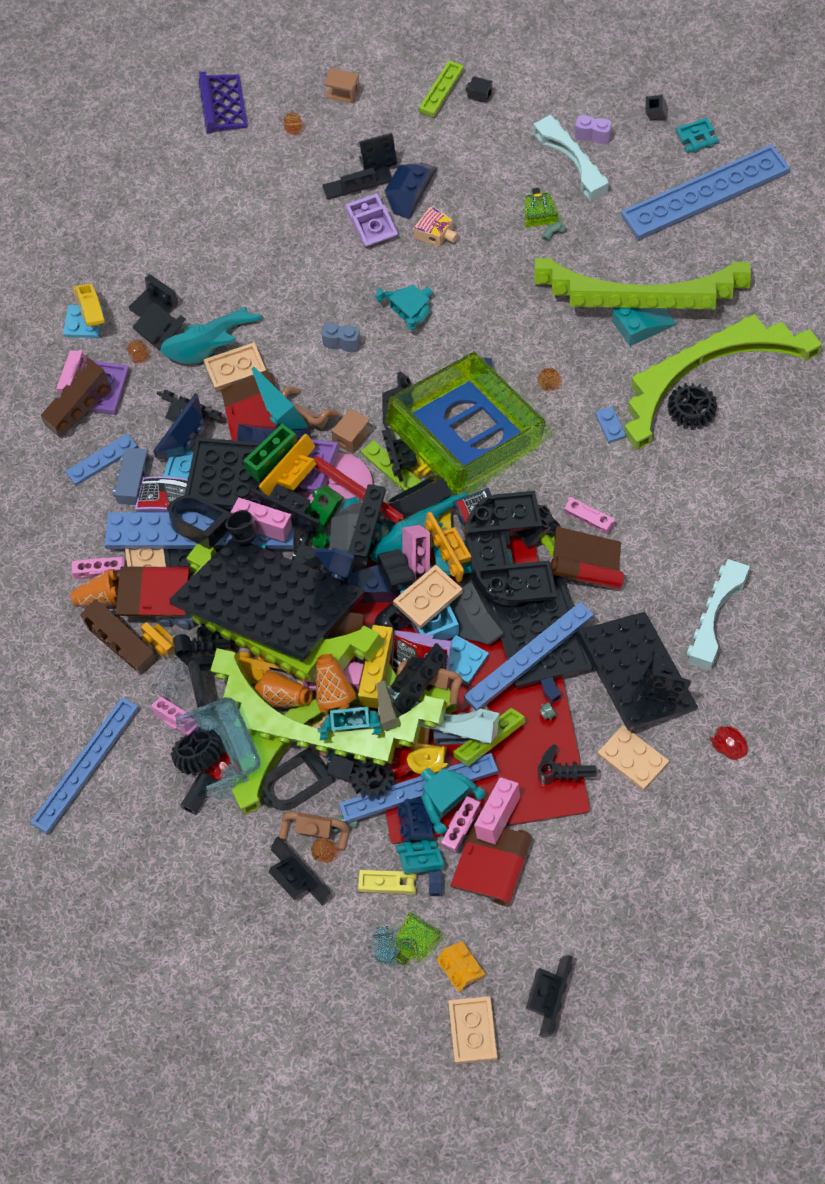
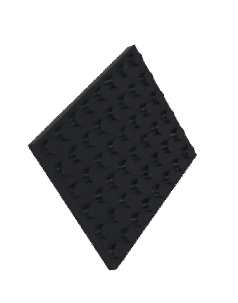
(268, 598)

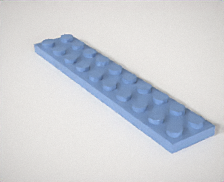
(705, 192)
(154, 531)

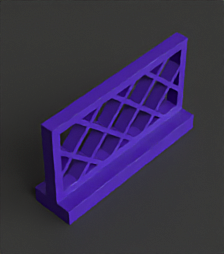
(208, 106)

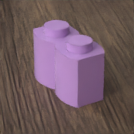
(593, 129)

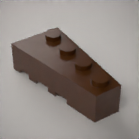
(77, 398)
(118, 637)

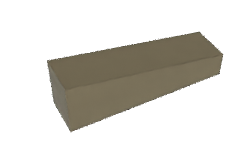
(387, 712)

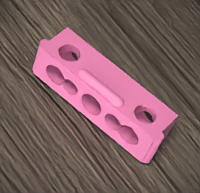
(71, 367)
(589, 515)
(90, 566)
(168, 712)
(469, 803)

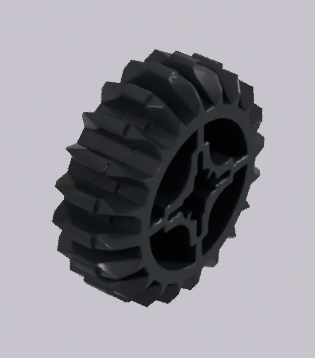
(696, 400)
(197, 751)

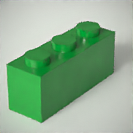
(270, 453)

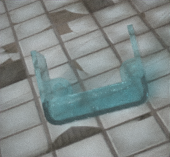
(228, 721)

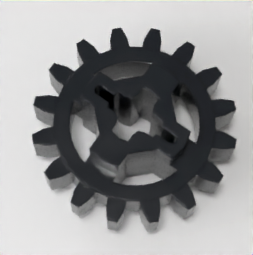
(372, 779)

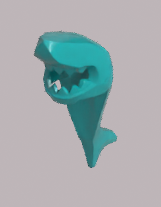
(202, 341)
(394, 538)

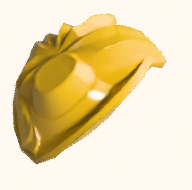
(427, 757)

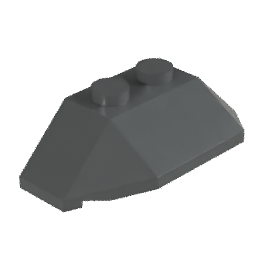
(342, 532)
(475, 614)

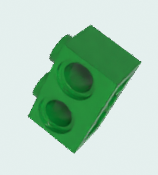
(325, 509)

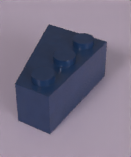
(373, 584)

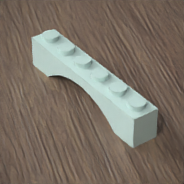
(551, 134)
(731, 582)
(476, 725)

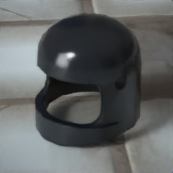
(242, 527)
(388, 618)

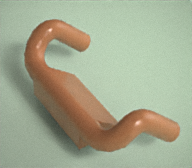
(308, 416)
(442, 681)
(314, 826)

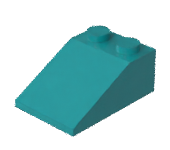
(641, 323)

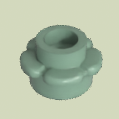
(547, 711)

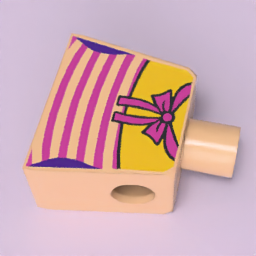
(435, 228)

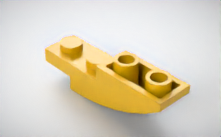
(89, 304)

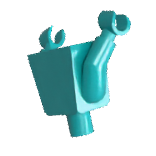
(408, 303)
(350, 720)
(444, 792)

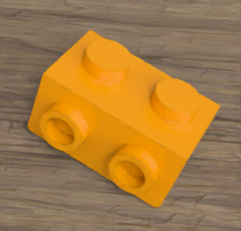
(158, 638)
(460, 965)

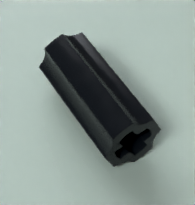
(196, 794)

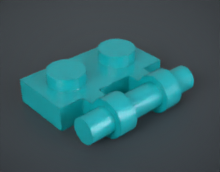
(696, 130)
(418, 861)

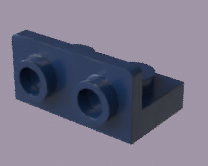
(414, 821)

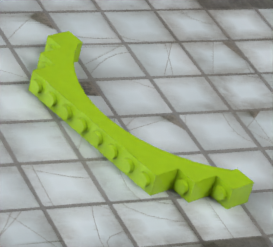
(691, 294)
(741, 337)
(361, 643)
(360, 743)
(271, 750)

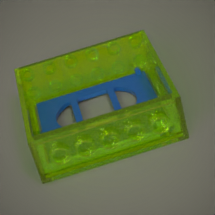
(419, 421)

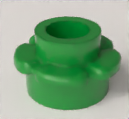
(320, 540)

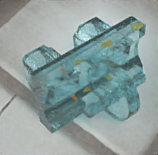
(384, 945)

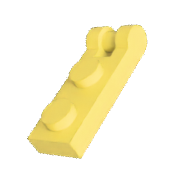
(386, 882)

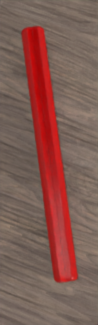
(353, 486)

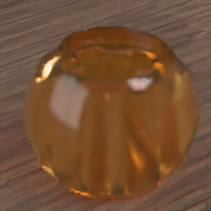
(292, 123)
(136, 350)
(545, 377)
(323, 850)

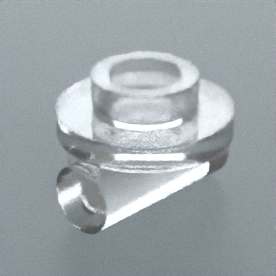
(392, 490)

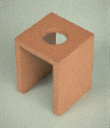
(342, 85)
(350, 431)

